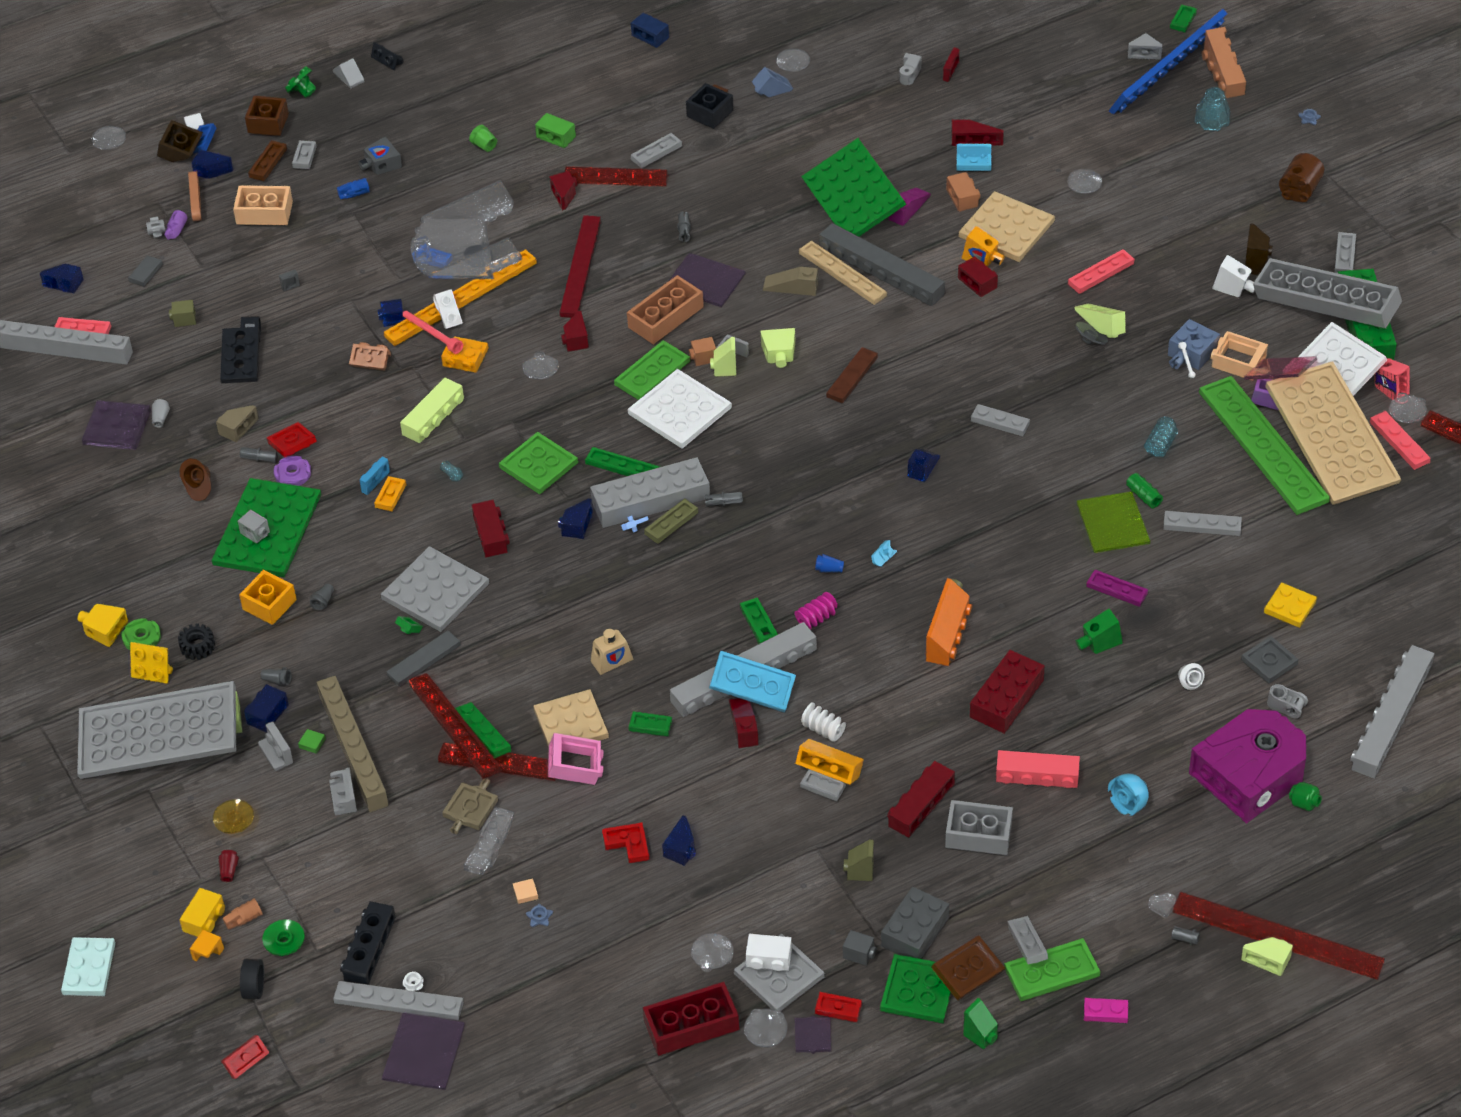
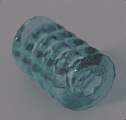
(1161, 437)

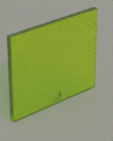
(1113, 522)

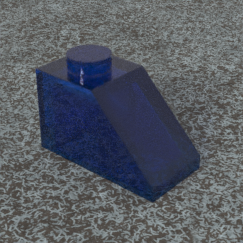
(211, 164)
(921, 464)
(576, 519)
(680, 843)

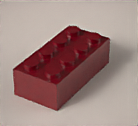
(1007, 691)
(691, 1018)

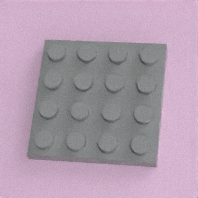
(435, 589)

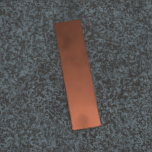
(852, 375)

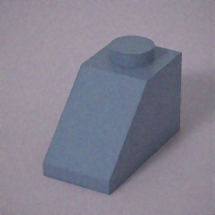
(771, 83)

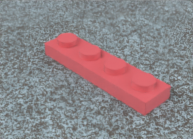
(1101, 271)
(1400, 440)

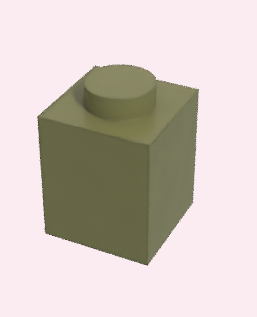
(183, 313)

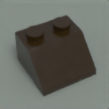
(178, 142)
(1257, 250)

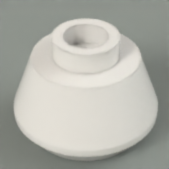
(1191, 676)

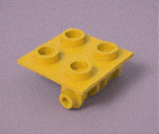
(150, 662)

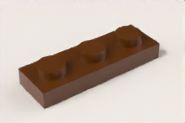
(267, 160)

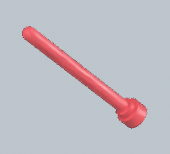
(453, 344)

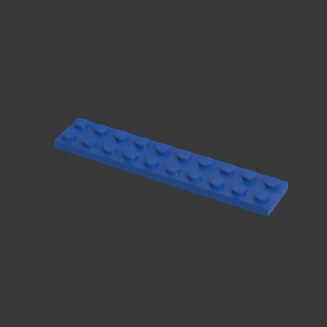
(1167, 63)

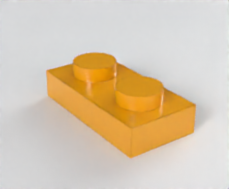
(390, 493)

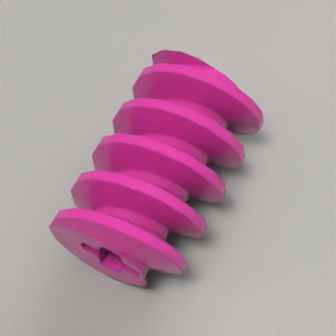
(817, 610)

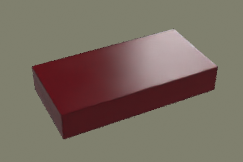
(951, 64)

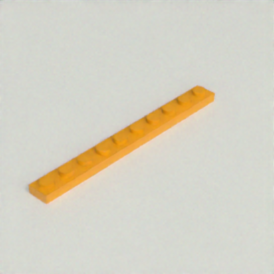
(462, 296)

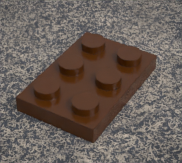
(968, 967)

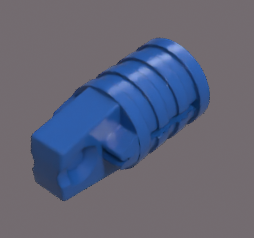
(353, 189)

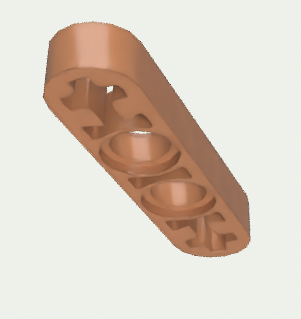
(195, 196)

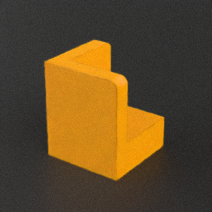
(205, 945)

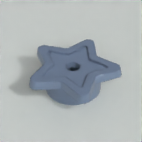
(1309, 116)
(539, 910)

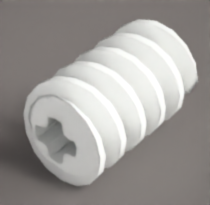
(822, 724)

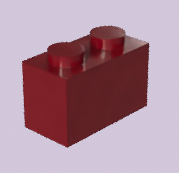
(977, 276)

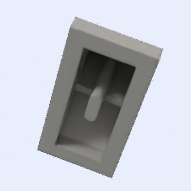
(1145, 48)
(349, 73)

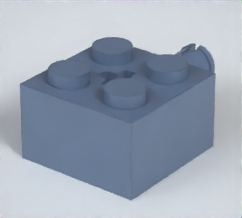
(1199, 343)

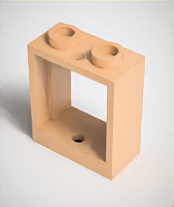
(1240, 344)

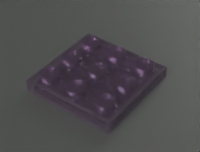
(116, 425)

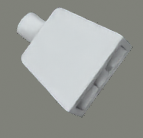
(1233, 278)

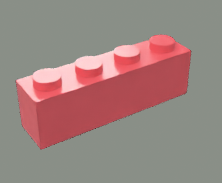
(1037, 769)

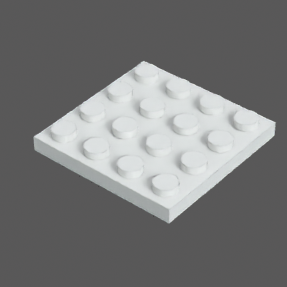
(1351, 356)
(679, 408)

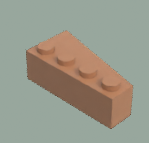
(1223, 63)

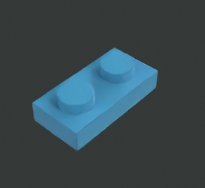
(374, 475)

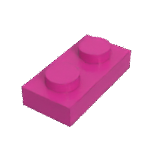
(1106, 1010)

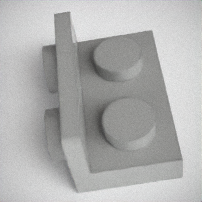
(275, 748)

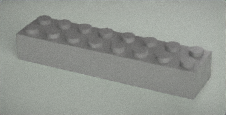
(1327, 293)

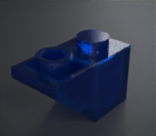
(62, 277)

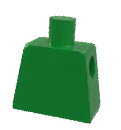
(1101, 633)

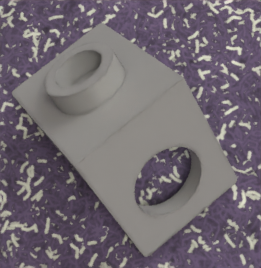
(741, 346)

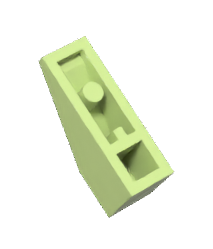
(1103, 319)

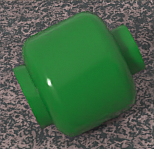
(1305, 796)

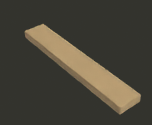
(843, 272)

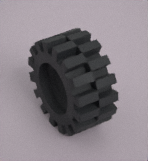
(194, 633)

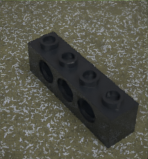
(375, 929)

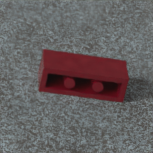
(490, 528)

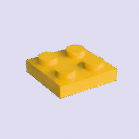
(1290, 605)

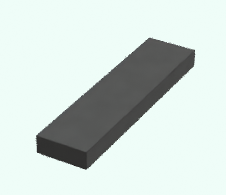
(423, 658)

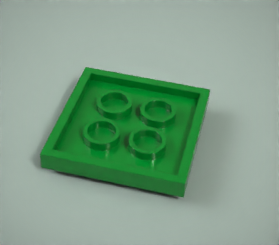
(915, 990)

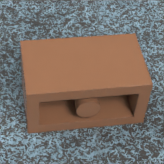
(962, 191)

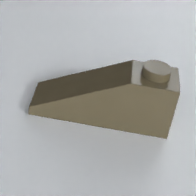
(793, 281)

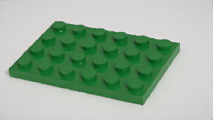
(853, 189)
(288, 515)

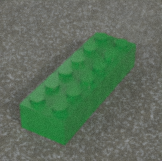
(1377, 337)

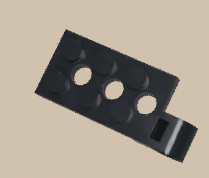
(251, 328)

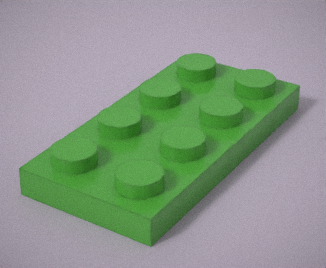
(651, 369)
(1064, 967)

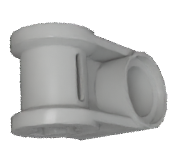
(1285, 701)

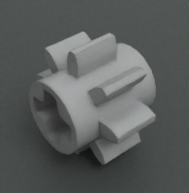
(155, 227)

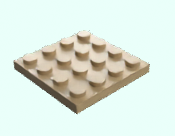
(1010, 223)

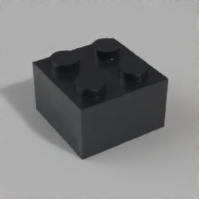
(709, 105)

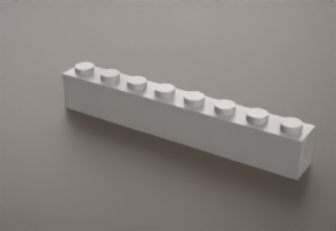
(65, 342)
(775, 652)
(1392, 712)

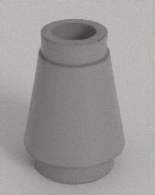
(159, 412)

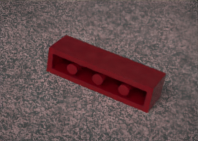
(921, 799)

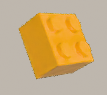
(267, 597)

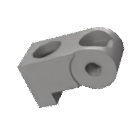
(911, 68)

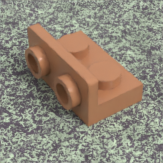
(369, 356)

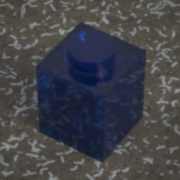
(391, 312)

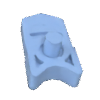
(632, 523)

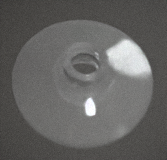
(793, 59)
(108, 137)
(1084, 181)

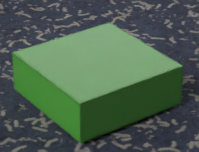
(311, 741)

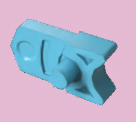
(883, 553)

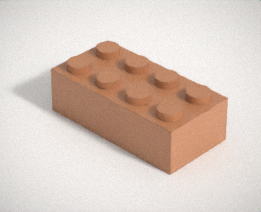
(665, 309)

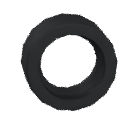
(252, 978)

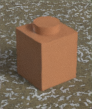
(702, 351)

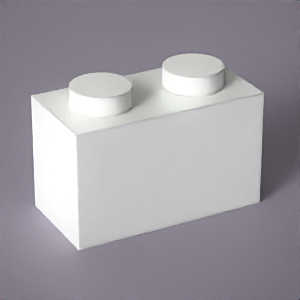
(768, 952)

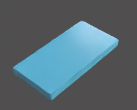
(752, 681)

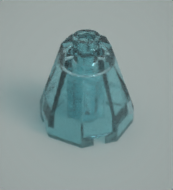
(1213, 110)

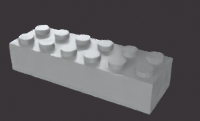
(649, 492)

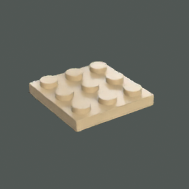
(571, 716)

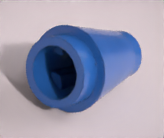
(828, 564)

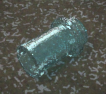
(453, 472)

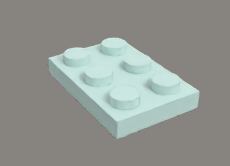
(88, 966)

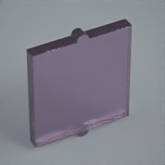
(813, 1034)

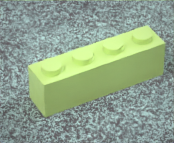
(432, 410)

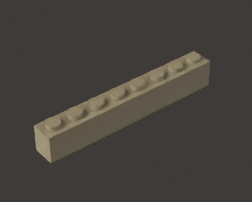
(352, 744)

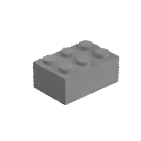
(979, 827)

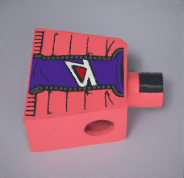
(1393, 378)

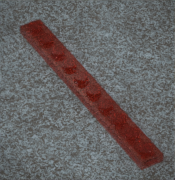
(1261, 929)

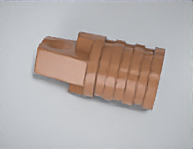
(243, 914)

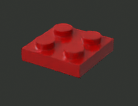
(291, 439)

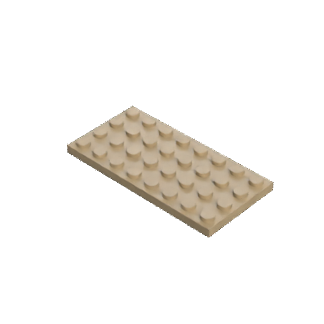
(1333, 433)

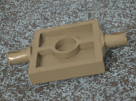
(470, 806)

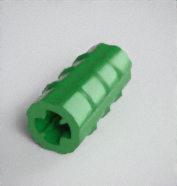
(1144, 490)

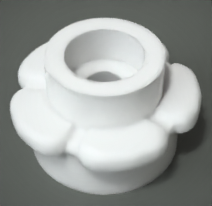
(413, 977)

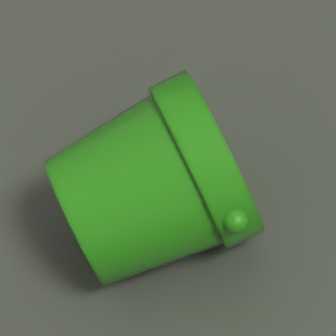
(483, 138)

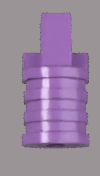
(175, 224)

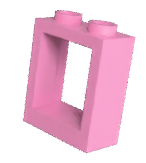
(579, 746)

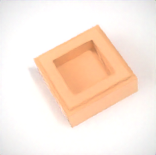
(525, 891)

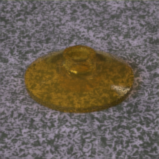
(232, 810)

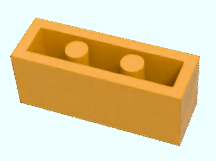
(829, 761)

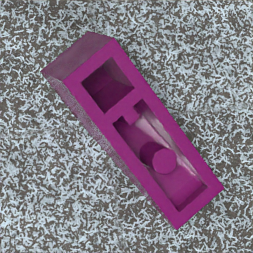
(914, 200)

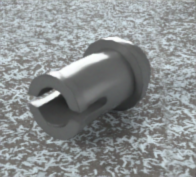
(1186, 935)

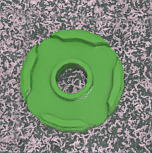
(132, 629)

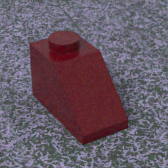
(563, 188)
(575, 333)

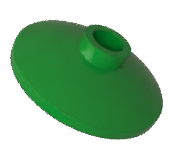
(283, 931)

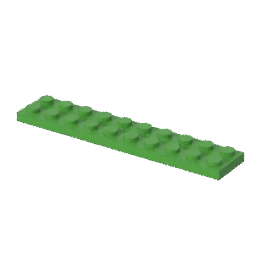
(1264, 445)

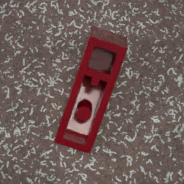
(973, 132)
(744, 722)

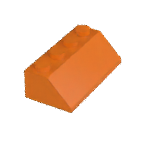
(947, 624)

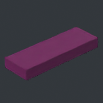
(1117, 588)

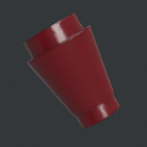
(227, 864)

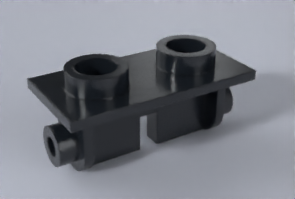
(385, 56)

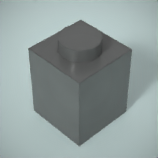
(859, 948)

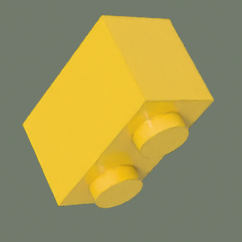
(202, 912)

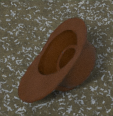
(196, 479)

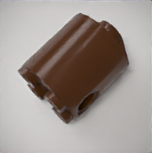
(1301, 177)

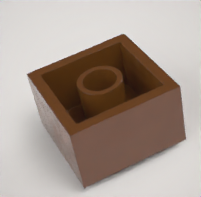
(266, 115)

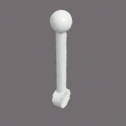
(1182, 345)

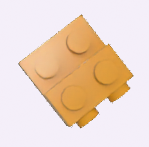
(469, 357)

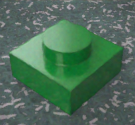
(408, 625)

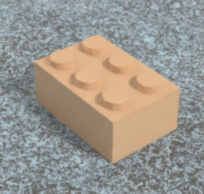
(263, 205)

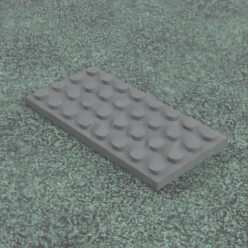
(157, 729)

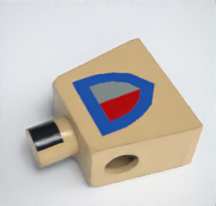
(610, 651)

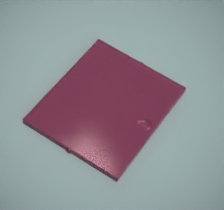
(1280, 368)

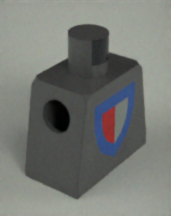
(381, 157)

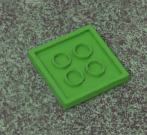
(538, 463)

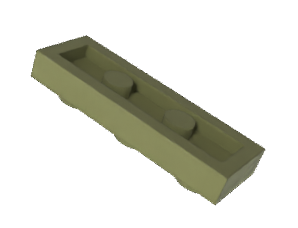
(671, 521)

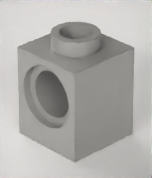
(253, 526)

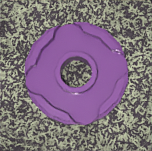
(297, 478)

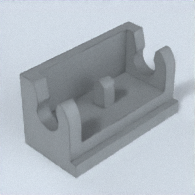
(342, 792)

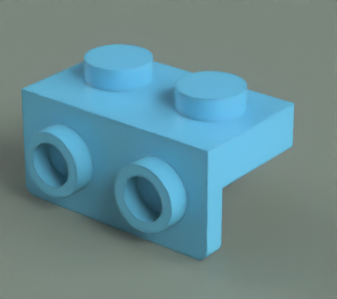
(973, 157)

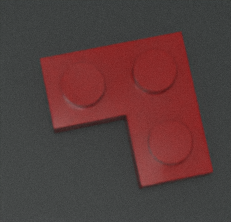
(628, 836)

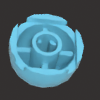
(1128, 793)

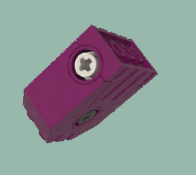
(1251, 761)

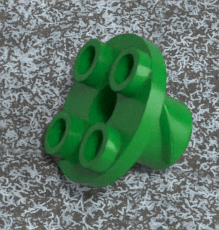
(302, 83)

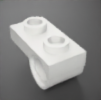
(448, 309)

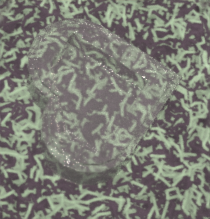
(1162, 904)

